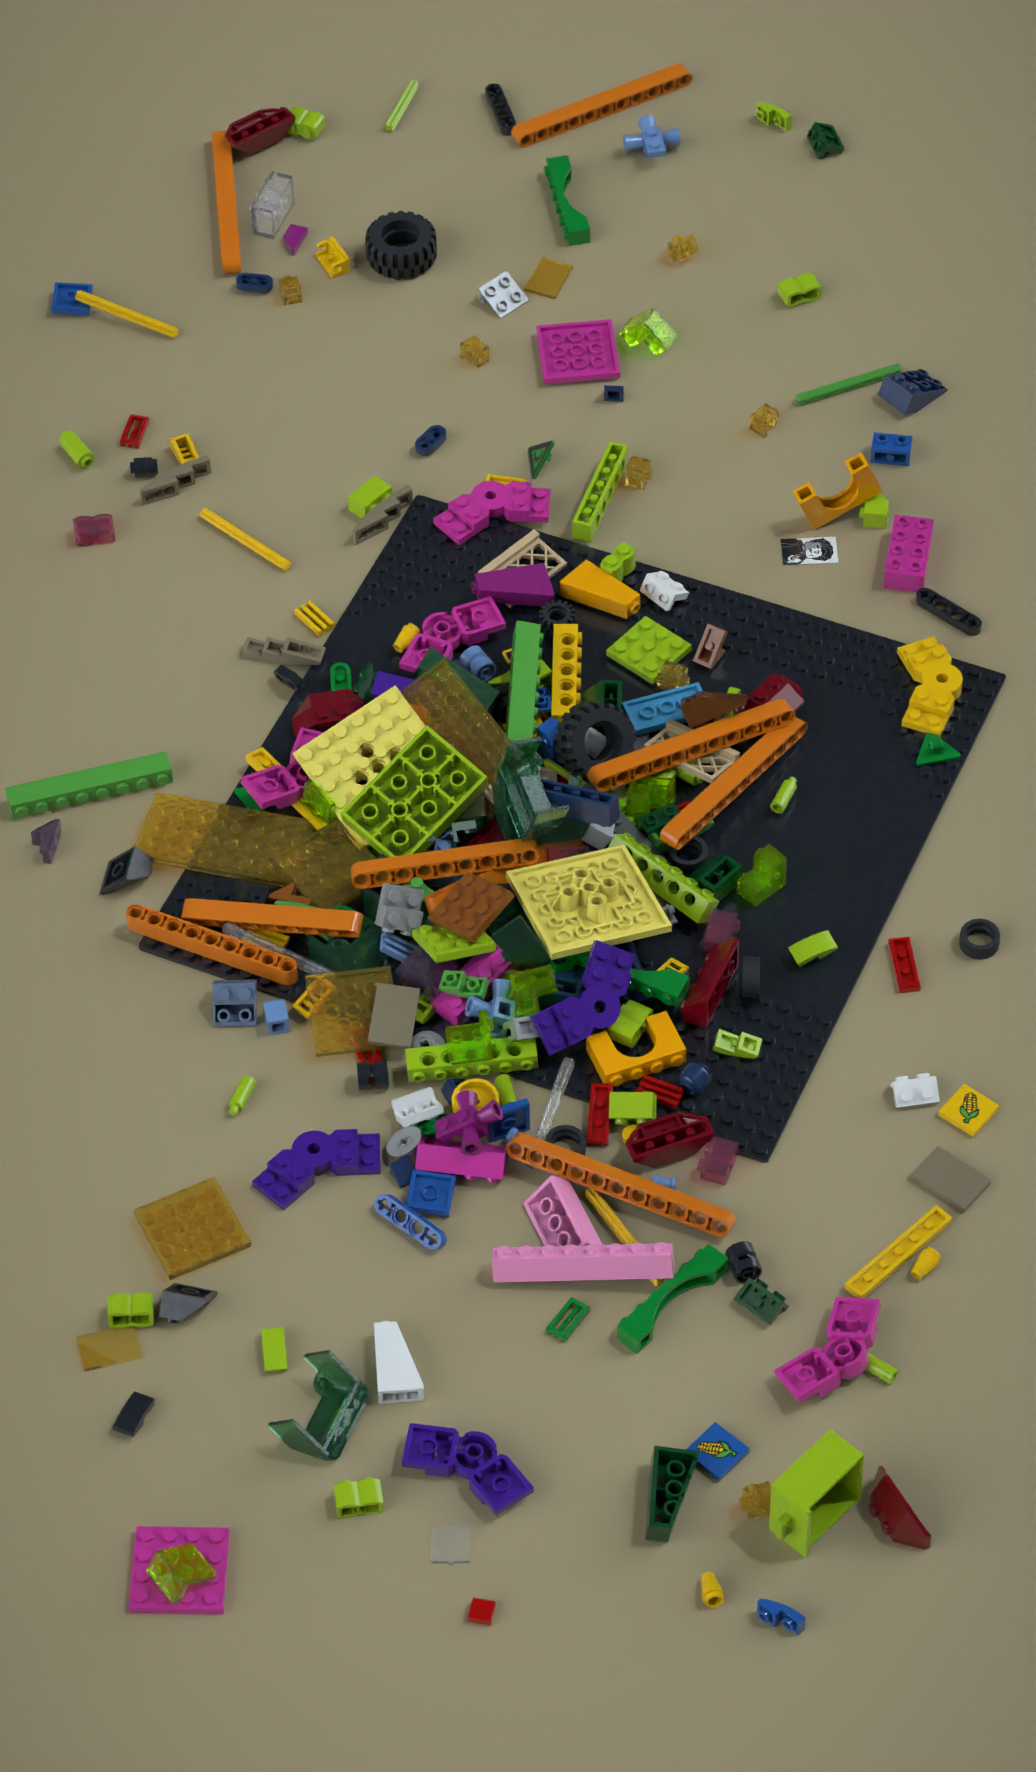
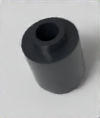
(144, 467)

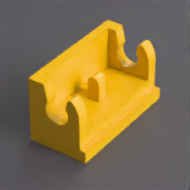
(333, 258)

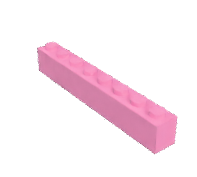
(583, 1262)

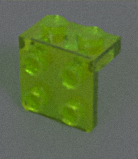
(319, 802)
(471, 1041)
(177, 1568)

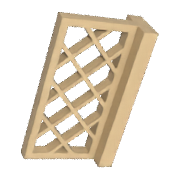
(521, 550)
(718, 760)

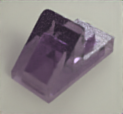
(47, 838)

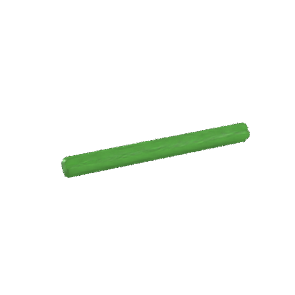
(847, 384)

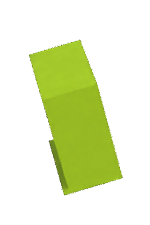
(816, 1492)

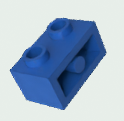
(891, 449)
(547, 733)

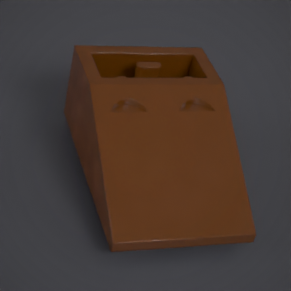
(709, 705)

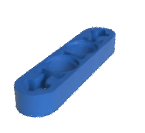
(411, 1219)

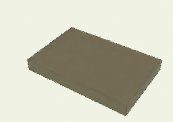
(393, 1016)
(950, 1179)

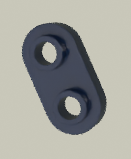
(254, 282)
(428, 443)

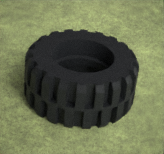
(397, 229)
(574, 729)

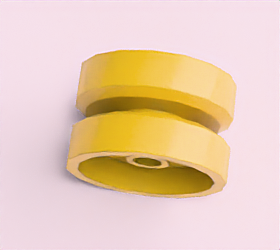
(483, 1088)

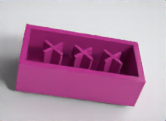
(908, 553)

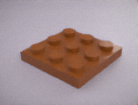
(470, 907)

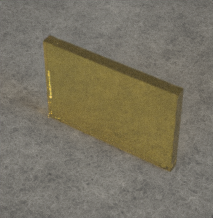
(548, 278)
(108, 1347)

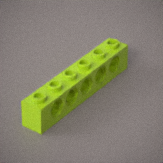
(600, 491)
(666, 888)
(440, 1069)

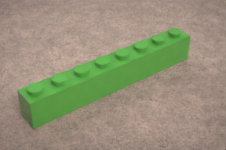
(524, 681)
(89, 785)

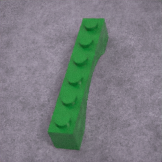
(575, 225)
(664, 984)
(702, 1270)

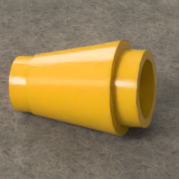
(405, 637)
(926, 1262)
(712, 1592)

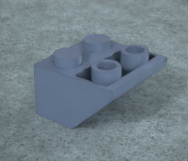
(234, 1002)

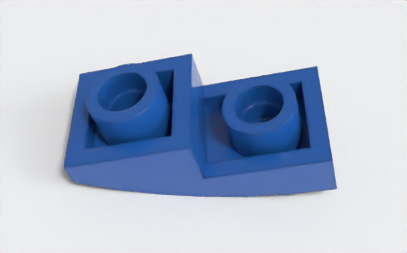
(544, 700)
(775, 1612)

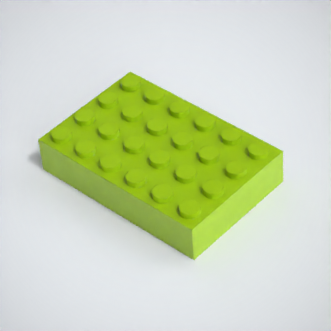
(415, 796)

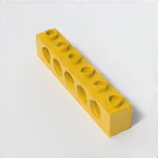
(565, 669)

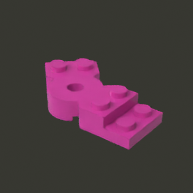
(471, 512)
(445, 633)
(277, 784)
(845, 1356)

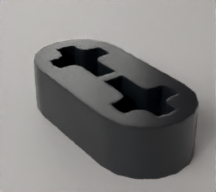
(289, 678)

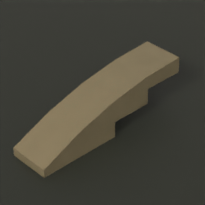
(170, 482)
(377, 518)
(280, 652)

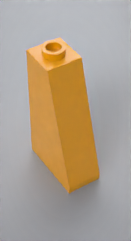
(599, 590)

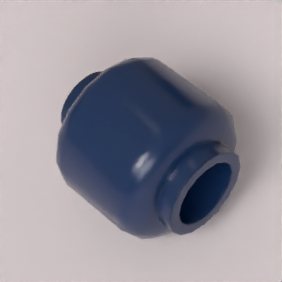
(694, 1078)

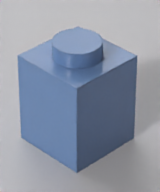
(276, 1017)

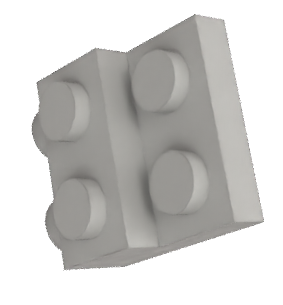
(399, 909)

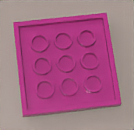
(578, 351)
(199, 1598)

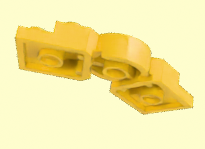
(939, 688)

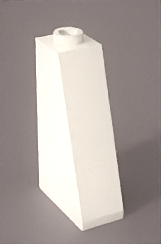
(396, 1372)

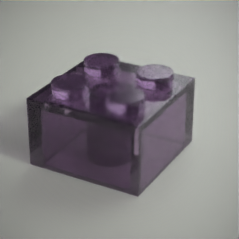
(423, 972)

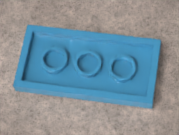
(653, 711)

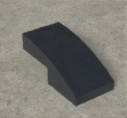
(133, 1413)

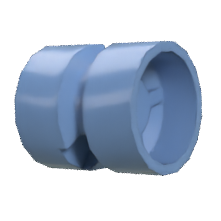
(478, 663)

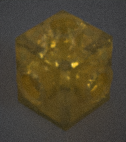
(682, 247)
(756, 1500)

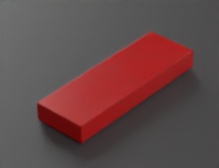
(904, 964)
(598, 1118)

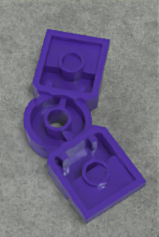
(575, 1018)
(294, 1169)
(443, 1453)

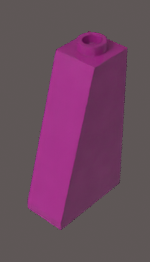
(516, 585)

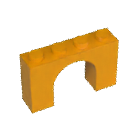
(825, 509)
(617, 1068)

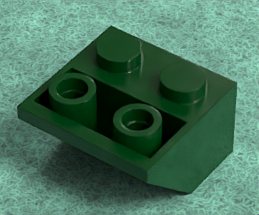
(604, 691)
(718, 875)

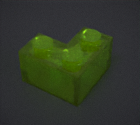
(650, 329)
(649, 794)
(765, 877)
(529, 985)

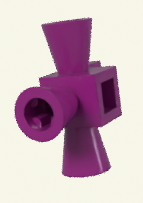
(468, 1122)

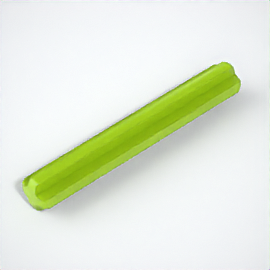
(401, 105)

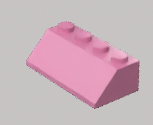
(560, 1215)

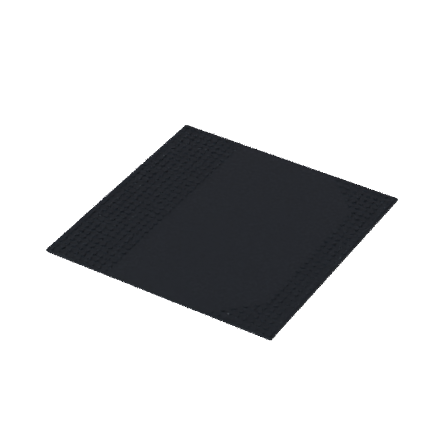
(845, 832)

